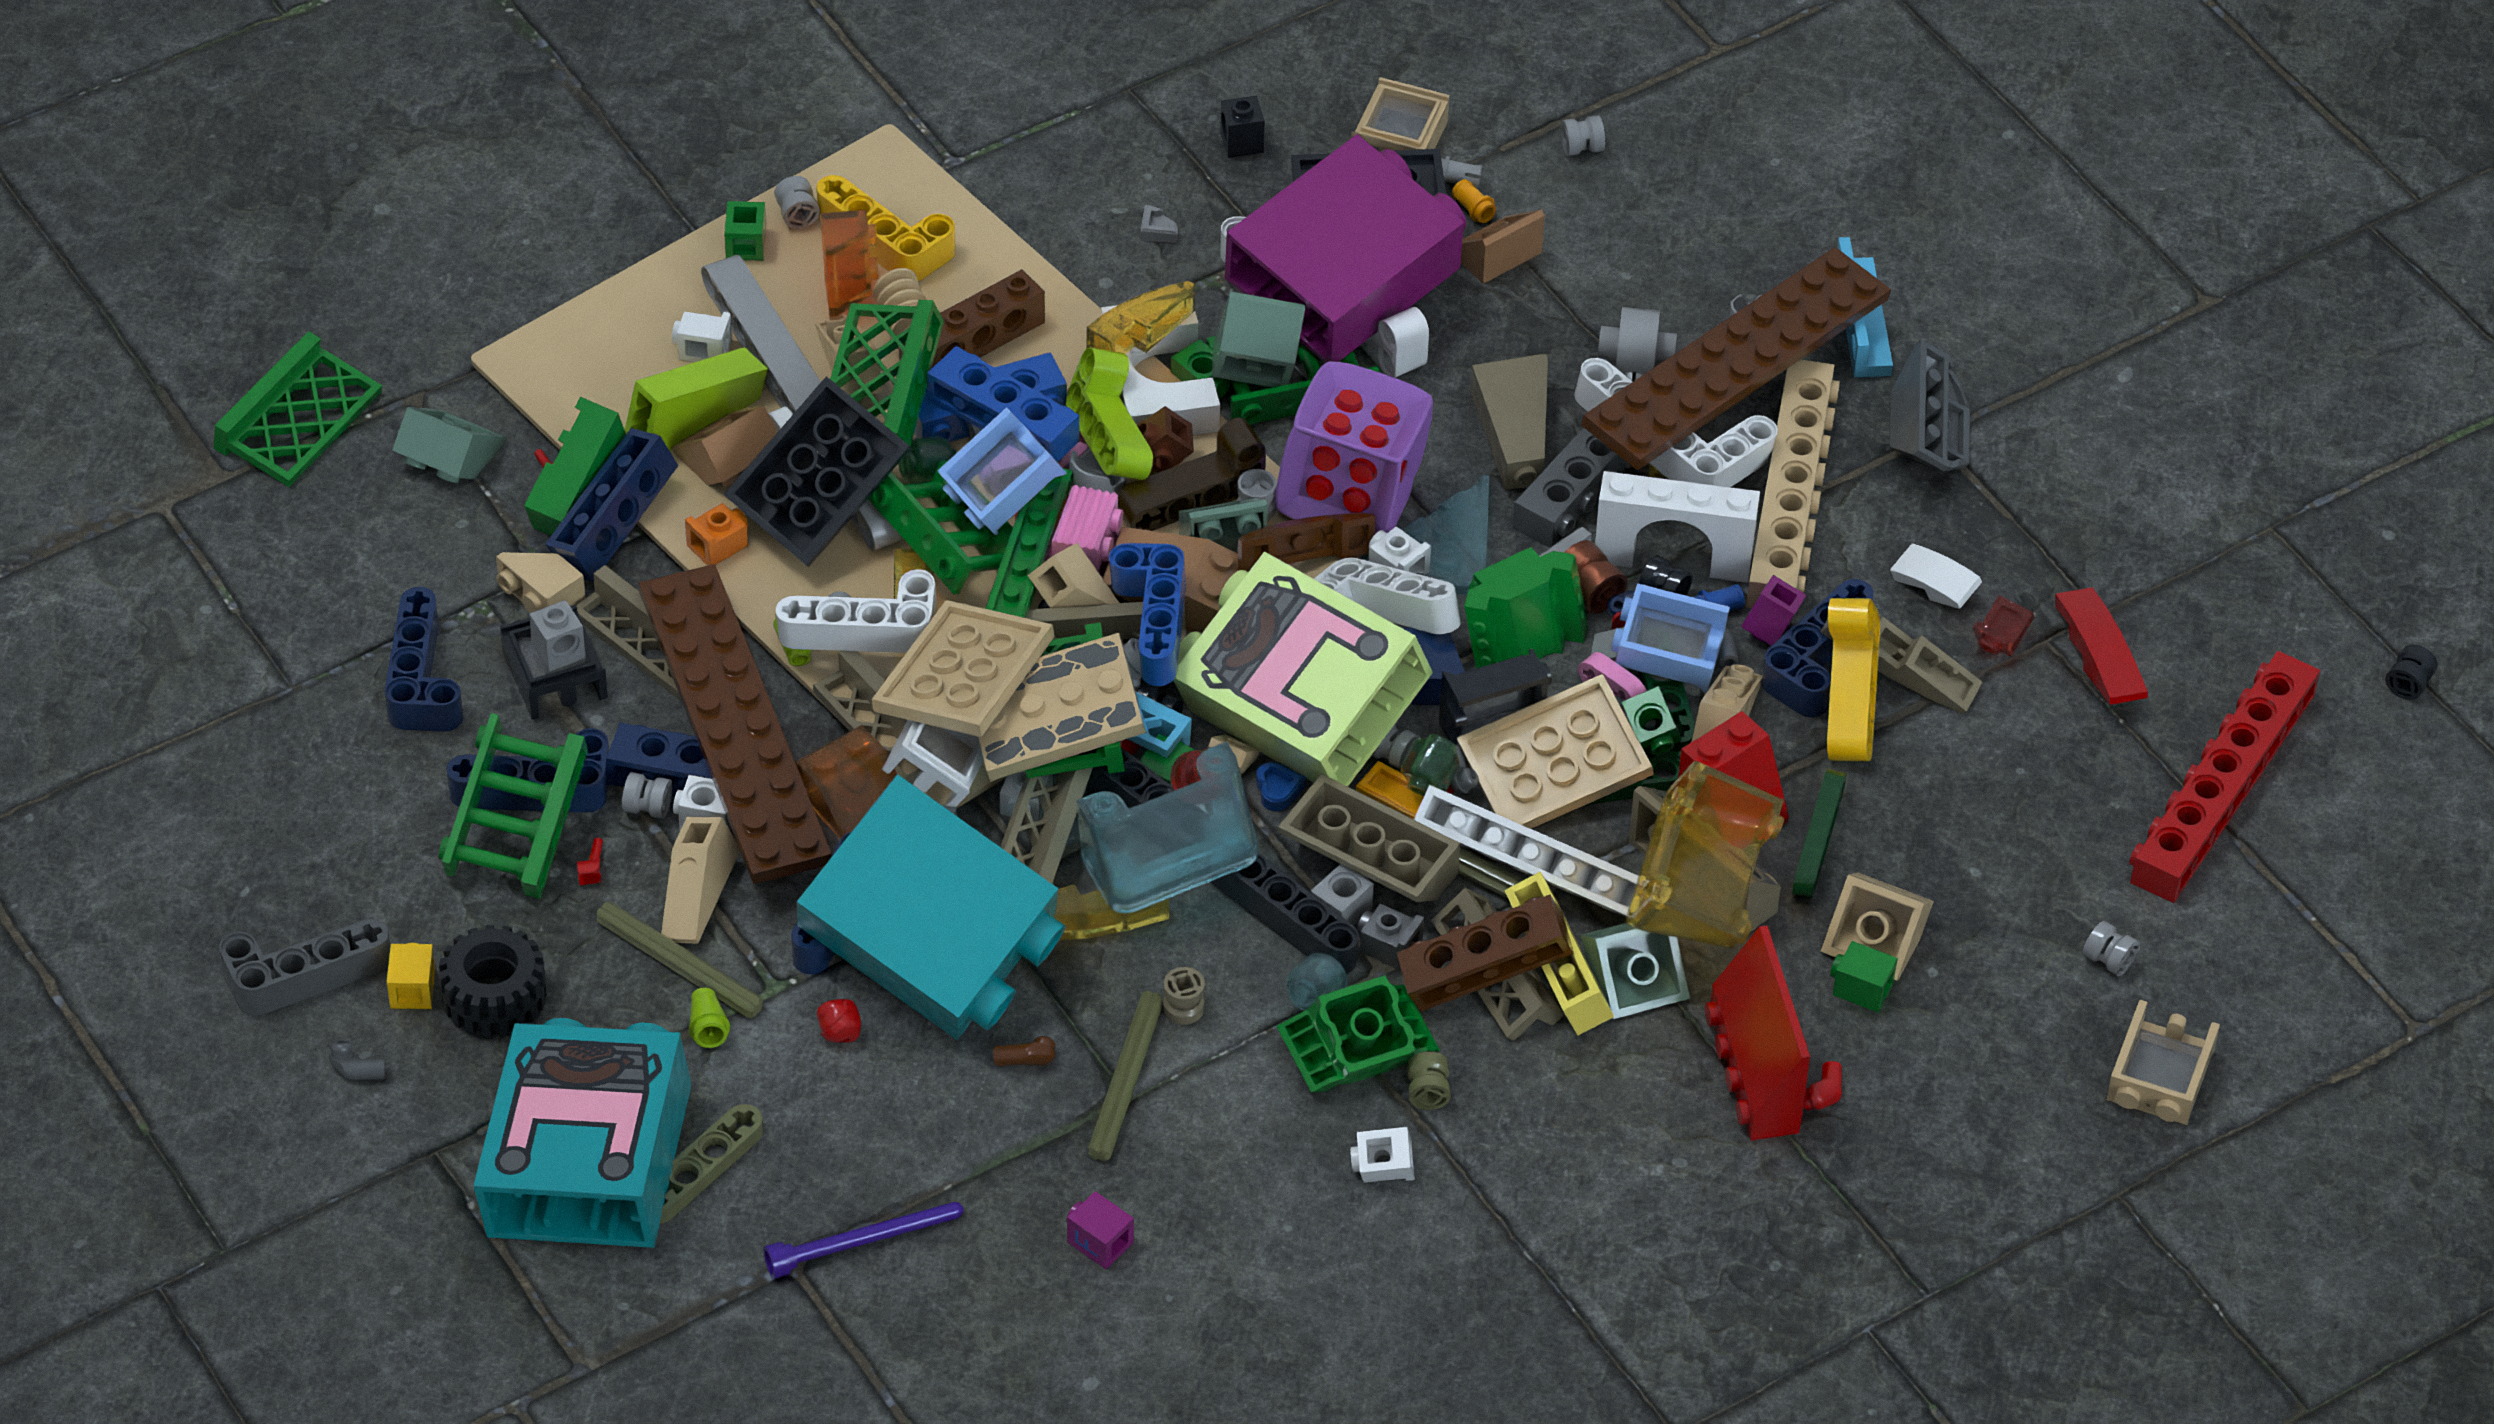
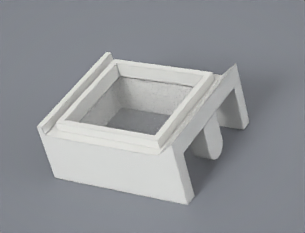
(942, 757)

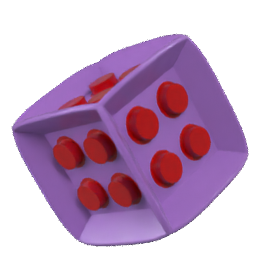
(1354, 446)

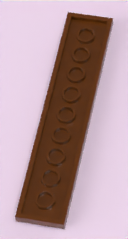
(1735, 358)
(735, 724)

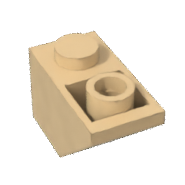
(539, 579)
(1071, 580)

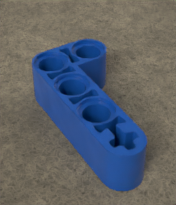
(1160, 578)

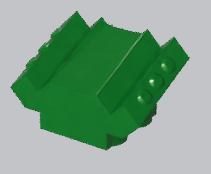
(1525, 606)
(1356, 1034)

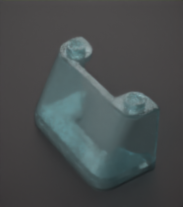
(1170, 840)

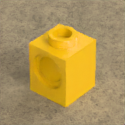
(411, 976)

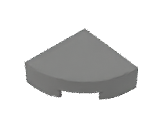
(1157, 226)

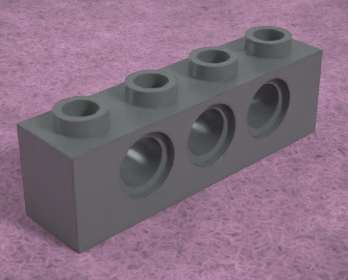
(1565, 489)

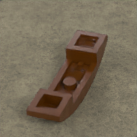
(1309, 539)

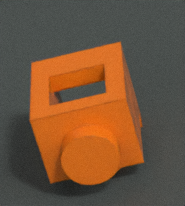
(717, 534)

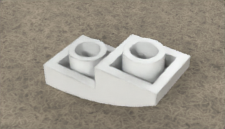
(1937, 574)

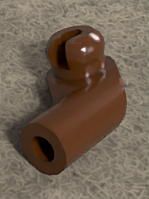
(1036, 1054)

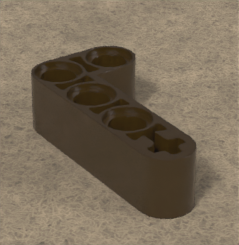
(1194, 484)

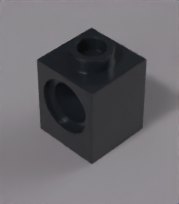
(1242, 126)

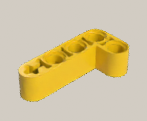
(918, 247)
(1856, 637)

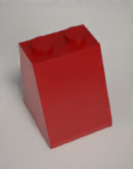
(1740, 751)

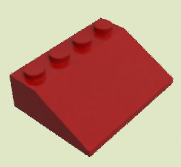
(1760, 1040)

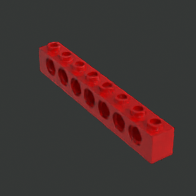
(2224, 776)

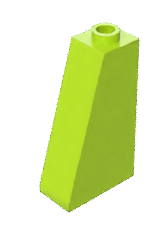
(695, 395)

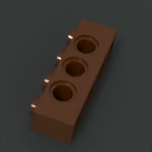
(992, 317)
(1505, 958)

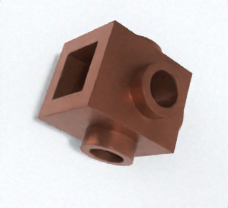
(1168, 438)

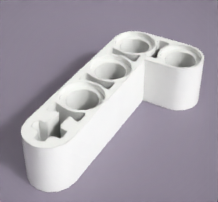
(1400, 343)
(1396, 594)
(859, 622)

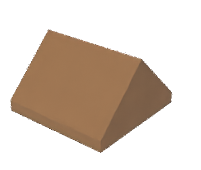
(1503, 245)

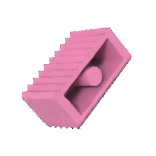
(1089, 521)

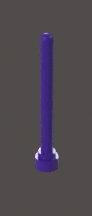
(783, 1258)

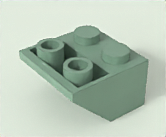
(1257, 340)
(1224, 521)

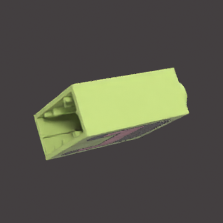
(1300, 671)

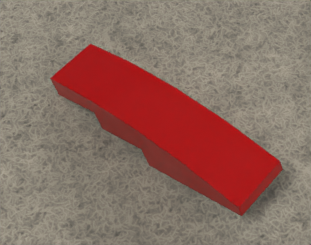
(2102, 645)

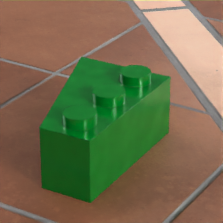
(579, 460)

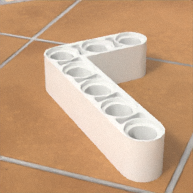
(1692, 460)

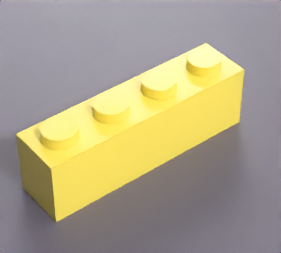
(1570, 976)

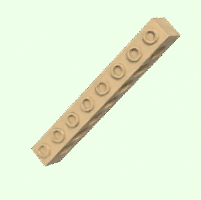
(1793, 477)

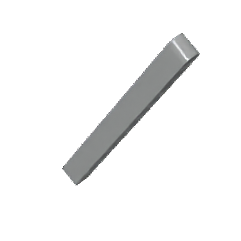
(788, 372)

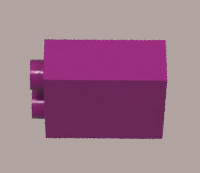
(1347, 244)

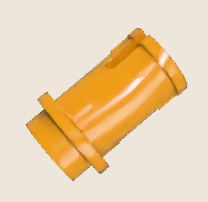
(1480, 207)

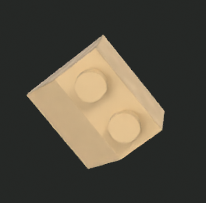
(1877, 918)

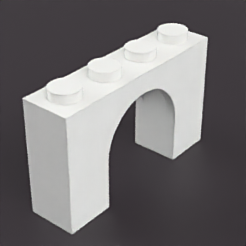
(1190, 399)
(1720, 512)

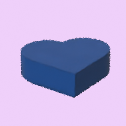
(1278, 785)

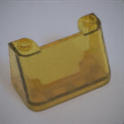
(1703, 858)

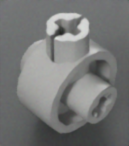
(1637, 343)

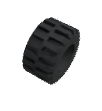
(486, 956)

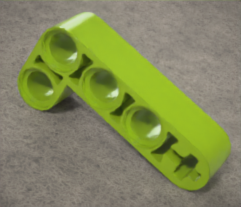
(1103, 416)

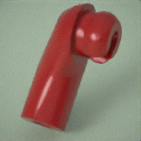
(1827, 1090)

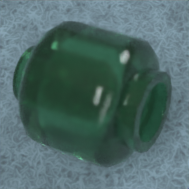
(924, 457)
(1431, 763)

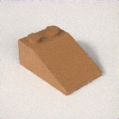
(1206, 571)

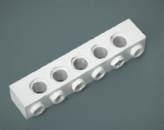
(1528, 850)

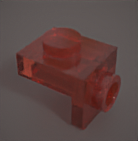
(2003, 627)

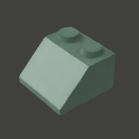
(446, 443)
(1635, 968)

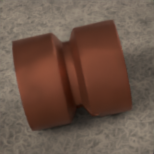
(1597, 576)

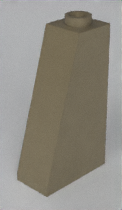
(1513, 413)

